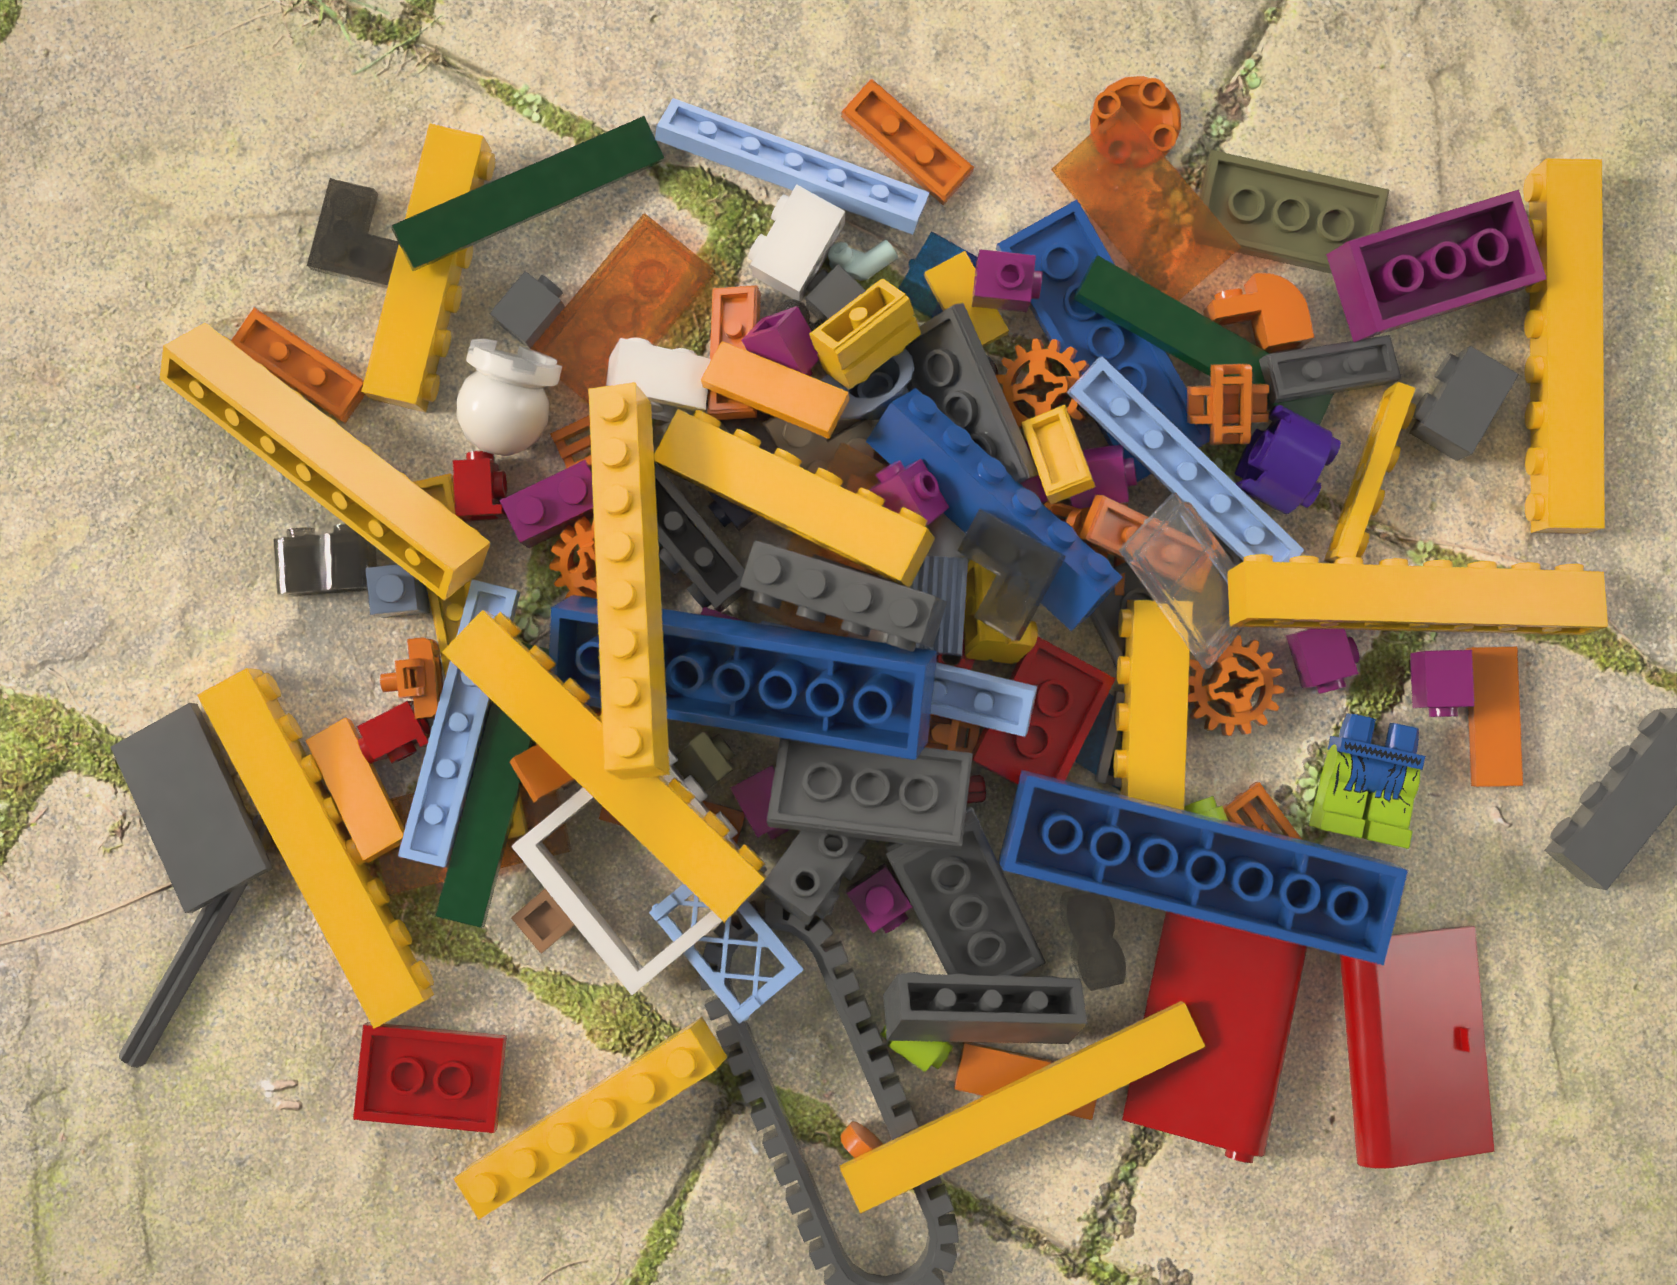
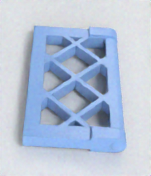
(716, 979)

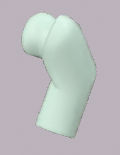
(861, 264)

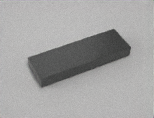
(1330, 369)

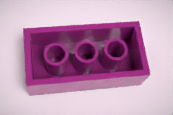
(1435, 265)

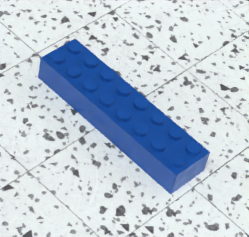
(769, 679)
(1202, 867)

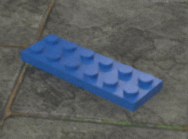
(1063, 251)

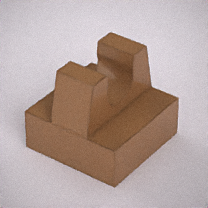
(543, 921)

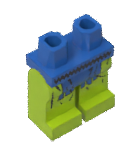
(1367, 786)

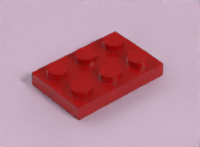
(1061, 716)
(430, 1077)

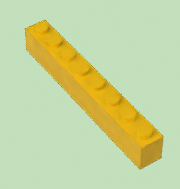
(1566, 349)
(324, 460)
(628, 583)
(1416, 597)
(573, 736)
(317, 845)

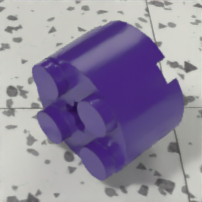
(1286, 461)

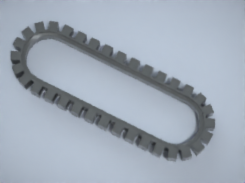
(827, 1250)

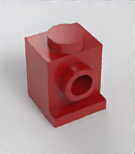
(479, 487)
(393, 734)

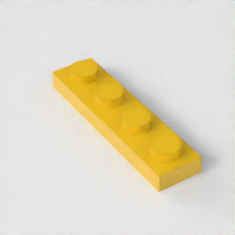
(1377, 458)

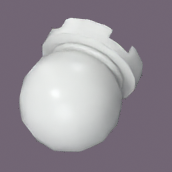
(504, 400)

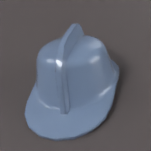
(883, 386)

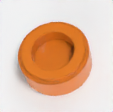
(859, 1139)

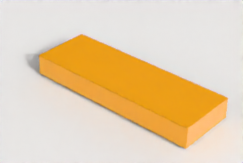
(775, 389)
(356, 790)

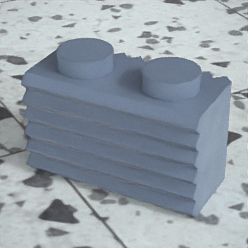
(947, 580)

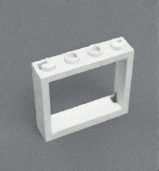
(582, 911)

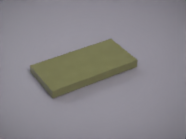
(1287, 210)

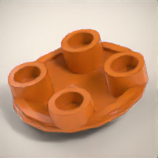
(1147, 103)

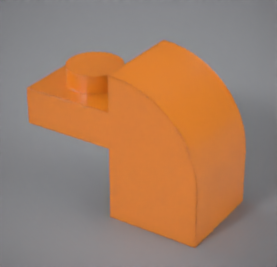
(1274, 308)

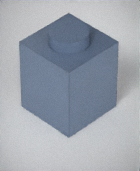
(395, 592)

